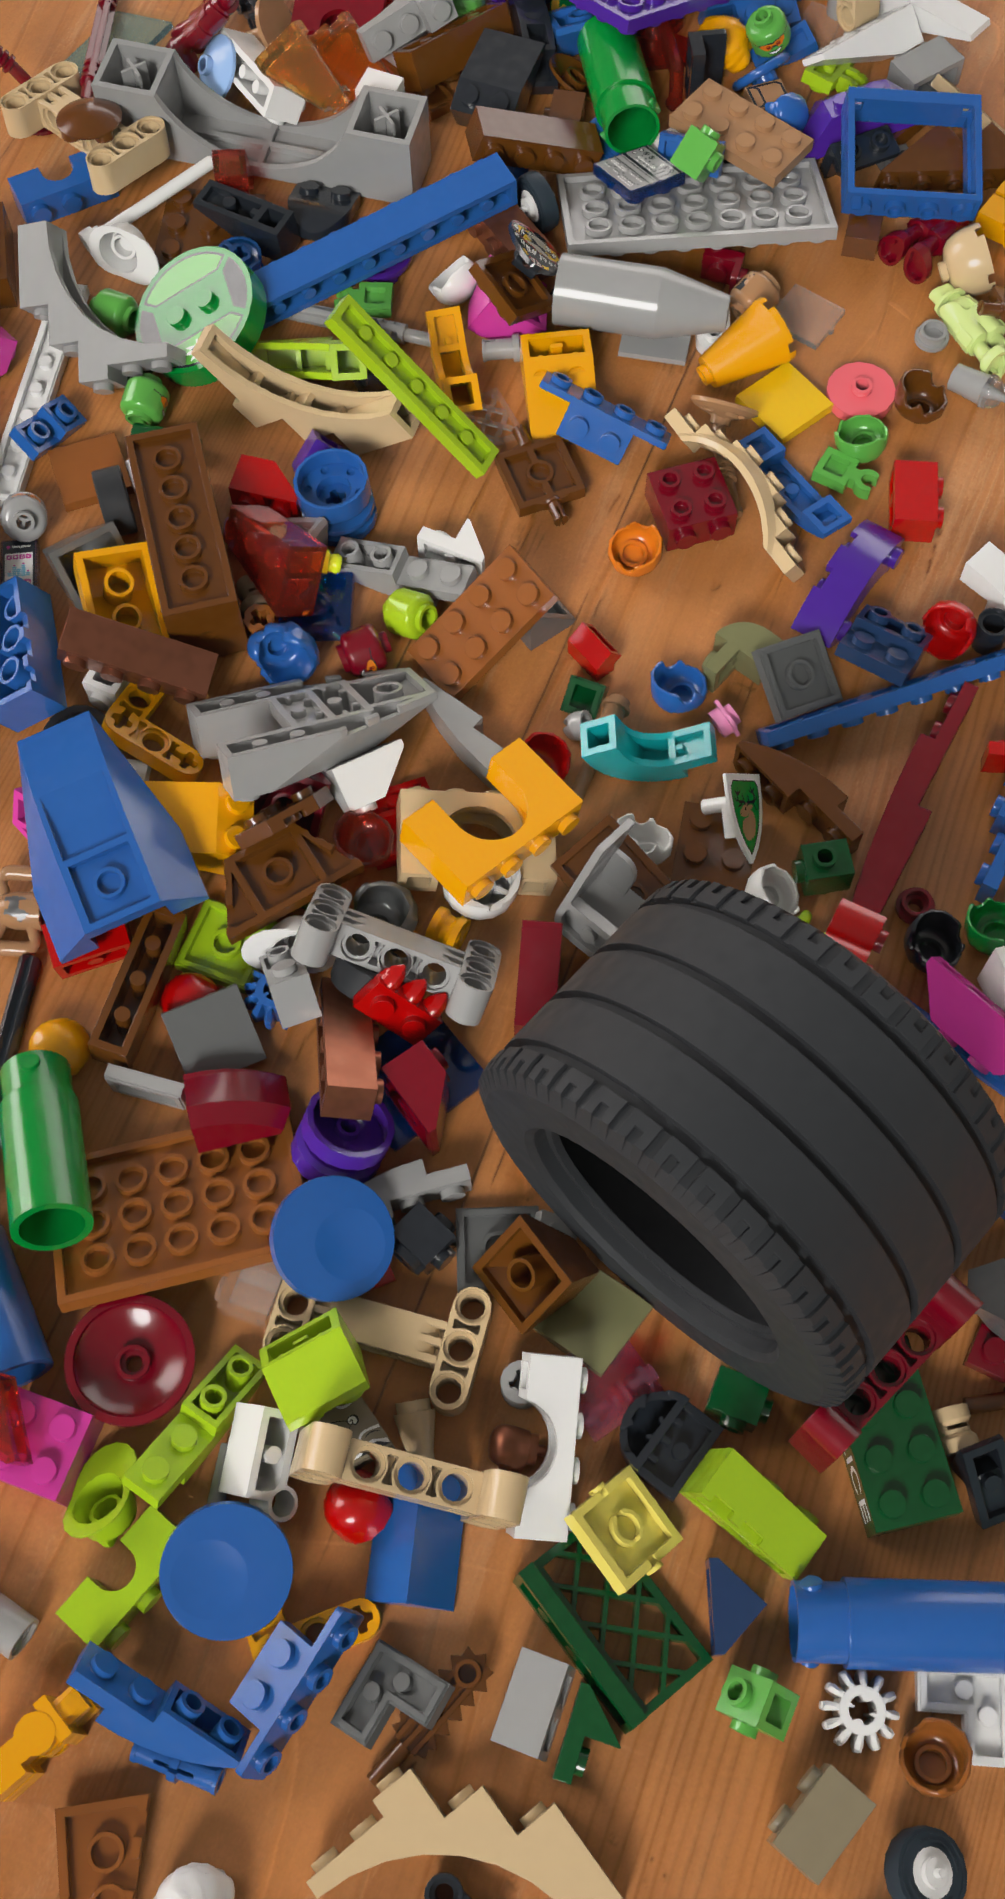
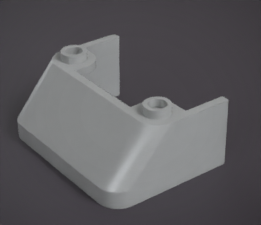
(600, 895)

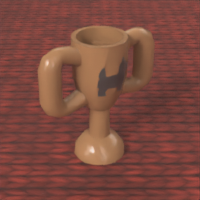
(19, 912)

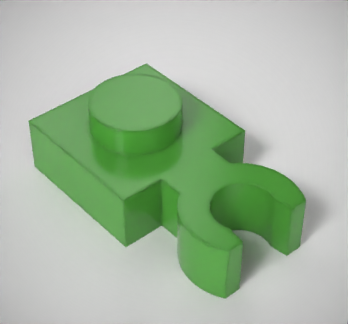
(373, 297)
(841, 471)

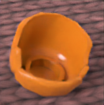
(635, 549)

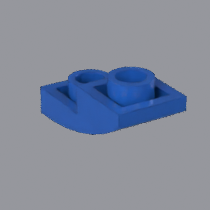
(48, 428)

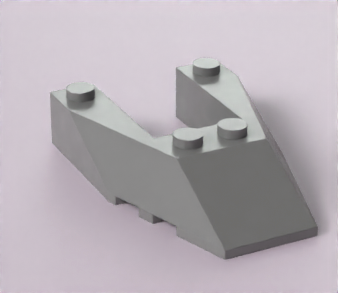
(297, 730)

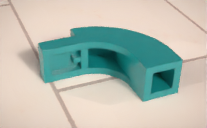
(645, 756)

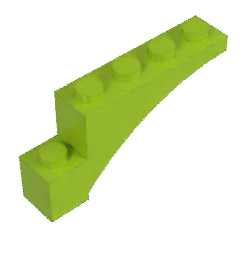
(312, 358)

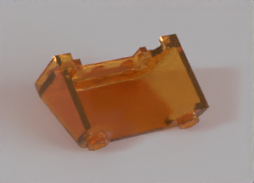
(321, 65)

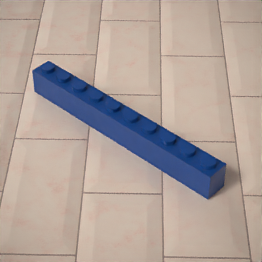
(386, 237)

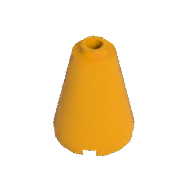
(748, 346)

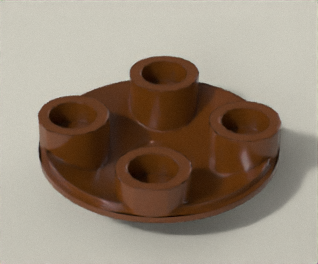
(89, 120)

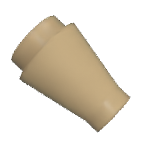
(416, 1426)

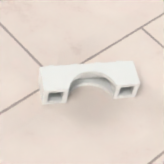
(554, 1389)

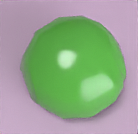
(862, 437)

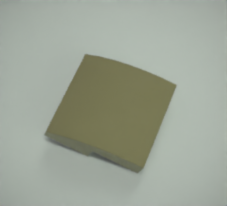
(596, 1322)

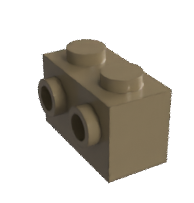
(819, 1821)

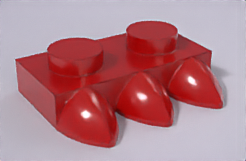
(402, 1006)

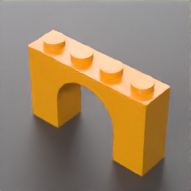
(472, 864)

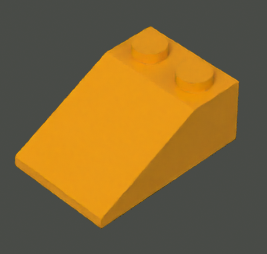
(120, 586)
(206, 819)

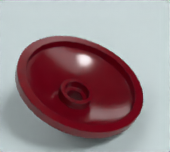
(107, 1341)

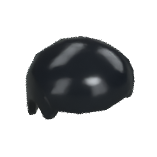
(933, 935)

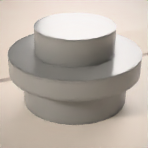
(932, 336)

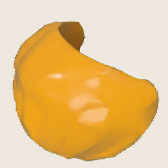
(737, 44)

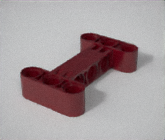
(834, 1428)

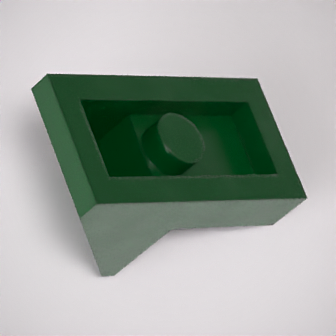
(585, 1721)

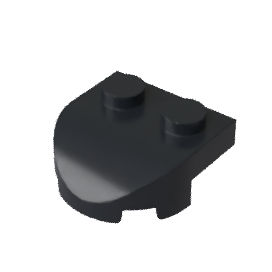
(322, 209)
(665, 1439)

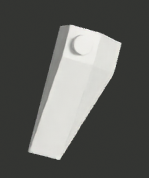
(943, 17)
(878, 40)

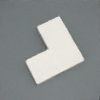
(977, 1700)

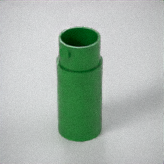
(618, 86)
(43, 1153)

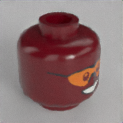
(363, 650)

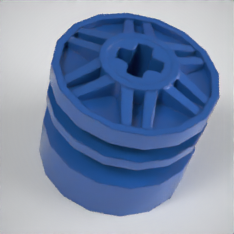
(336, 487)

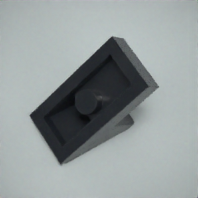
(983, 1472)

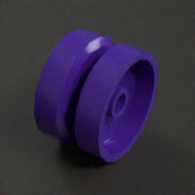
(341, 1145)

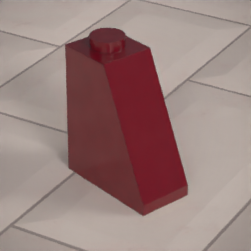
(537, 968)

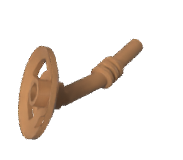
(722, 414)

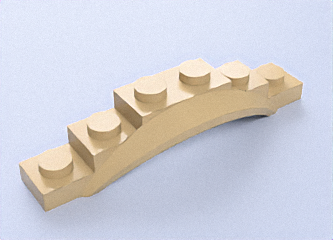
(764, 487)

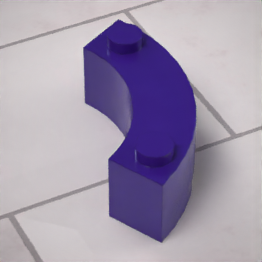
(851, 577)

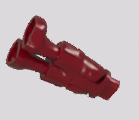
(197, 31)
(928, 241)

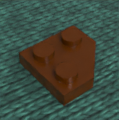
(276, 817)

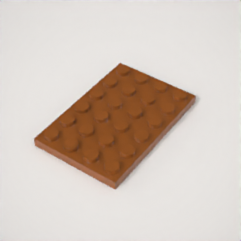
(174, 1215)

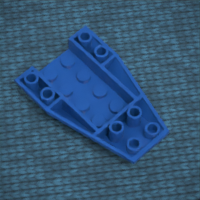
(97, 838)

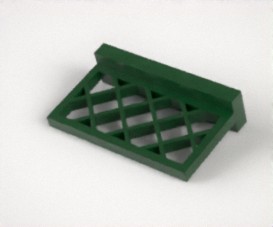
(589, 1654)

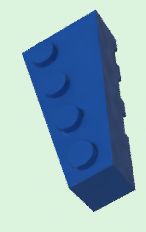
(28, 656)

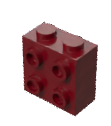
(691, 504)

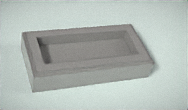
(146, 1086)

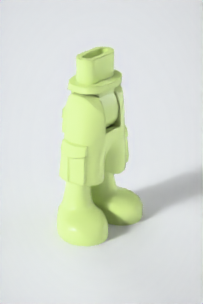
(975, 334)

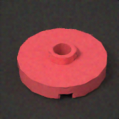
(860, 390)

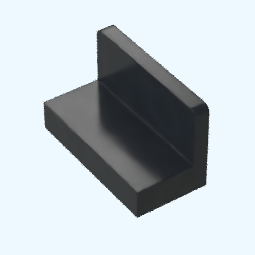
(704, 58)

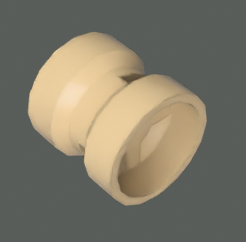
(955, 1439)

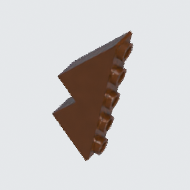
(937, 162)

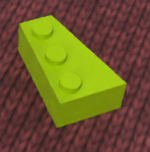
(754, 1511)

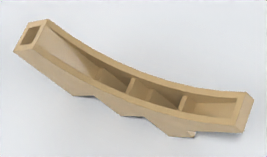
(267, 394)
(414, 1825)

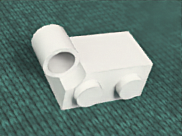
(260, 1460)

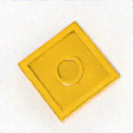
(785, 402)

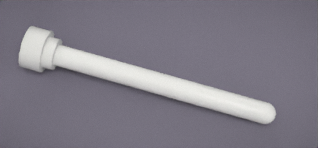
(156, 197)

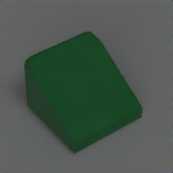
(584, 695)

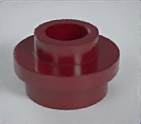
(913, 896)

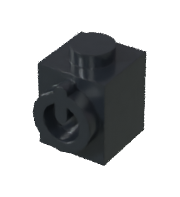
(424, 1240)

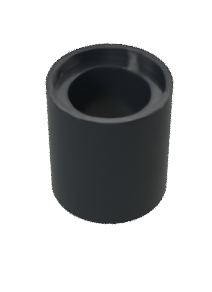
(990, 620)

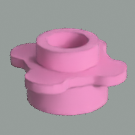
(725, 719)

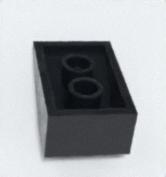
(497, 75)

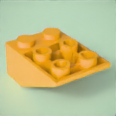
(553, 352)

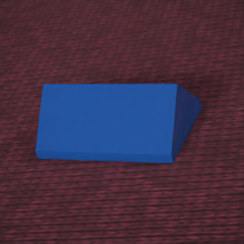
(417, 1552)

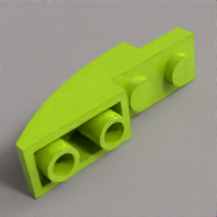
(196, 1429)

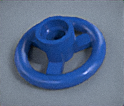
(763, 73)

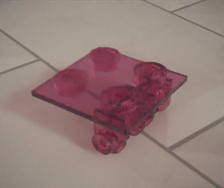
(611, 1395)

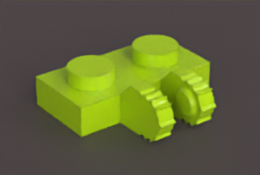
(830, 77)

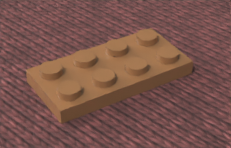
(753, 137)

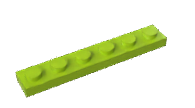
(411, 386)

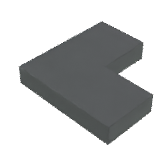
(389, 1682)

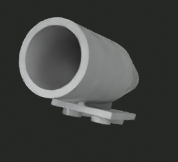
(642, 302)

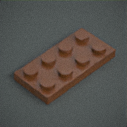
(483, 623)

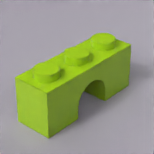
(105, 1614)

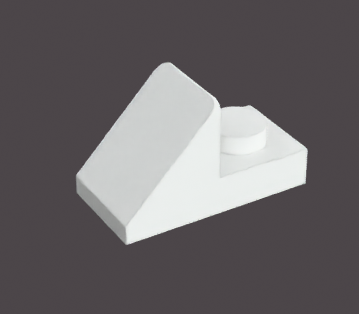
(443, 547)

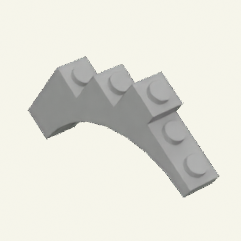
(401, 23)
(54, 296)

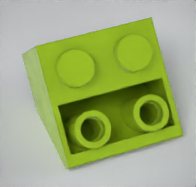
(314, 1369)

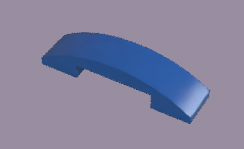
(804, 504)

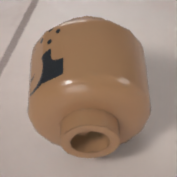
(752, 287)

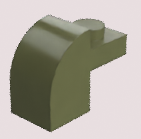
(733, 651)

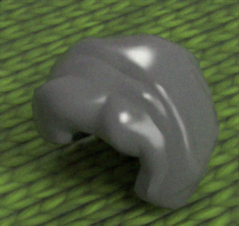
(388, 903)

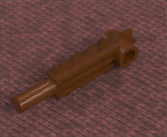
(467, 1675)

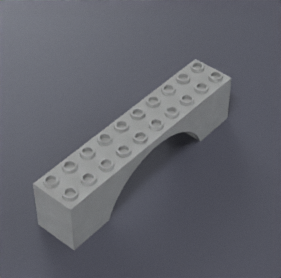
(370, 146)

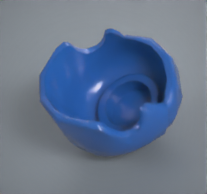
(790, 109)
(678, 687)

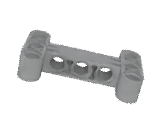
(329, 930)

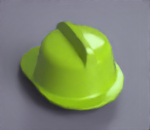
(100, 1502)

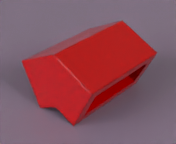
(592, 651)

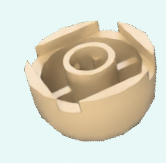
(967, 261)

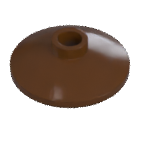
(569, 73)

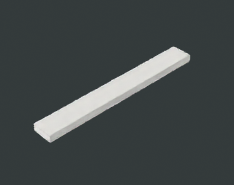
(36, 388)

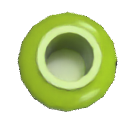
(409, 613)

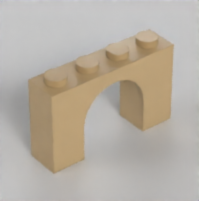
(464, 807)

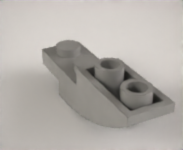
(390, 567)
(410, 1184)

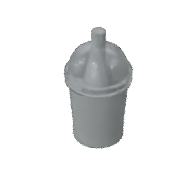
(977, 386)

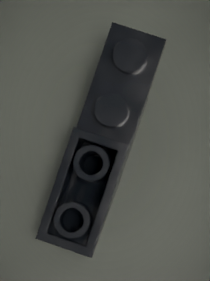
(533, 22)

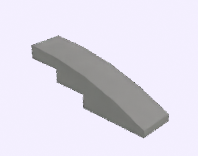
(463, 732)

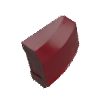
(235, 1106)

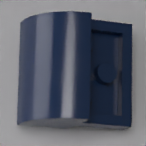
(884, 645)

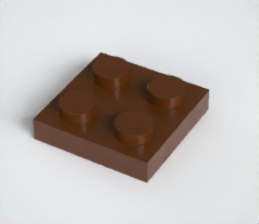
(510, 290)

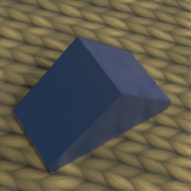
(730, 1606)

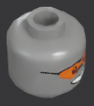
(24, 504)

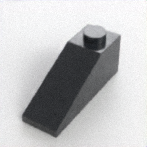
(250, 217)

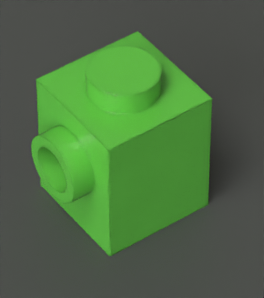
(699, 153)

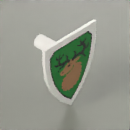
(740, 811)

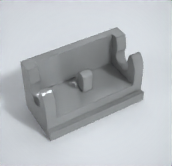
(533, 1704)

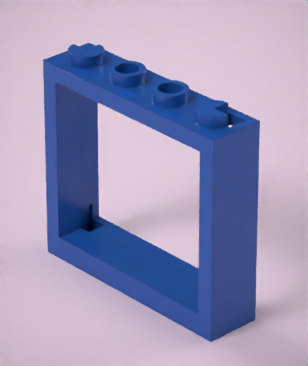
(916, 109)

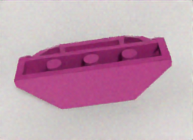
(966, 1017)

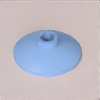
(218, 64)

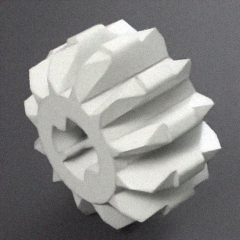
(856, 1727)

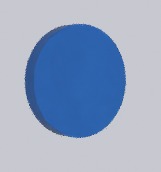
(332, 1239)
(226, 1570)

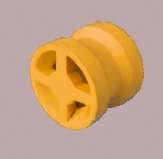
(448, 928)

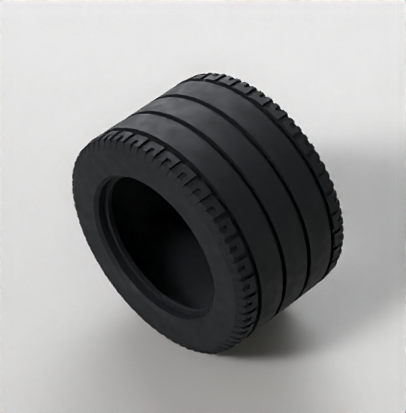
(753, 1136)

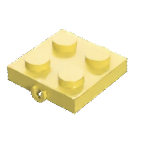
(623, 1530)

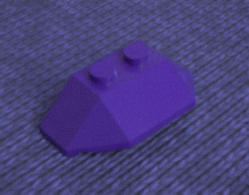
(825, 120)

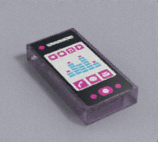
(21, 560)

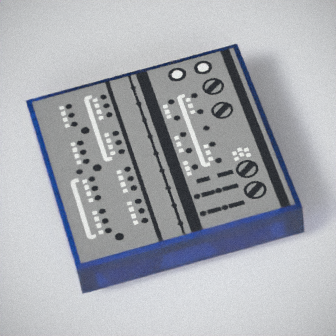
(639, 174)

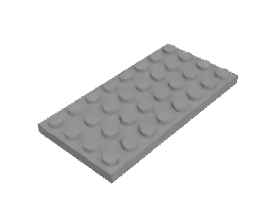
(697, 214)

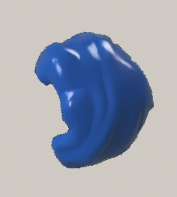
(284, 652)

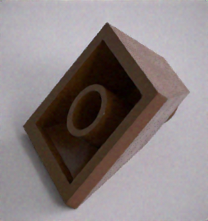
(534, 1271)

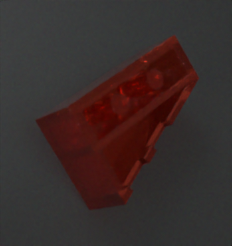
(277, 557)

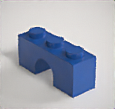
(51, 200)

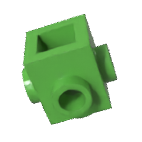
(757, 1702)

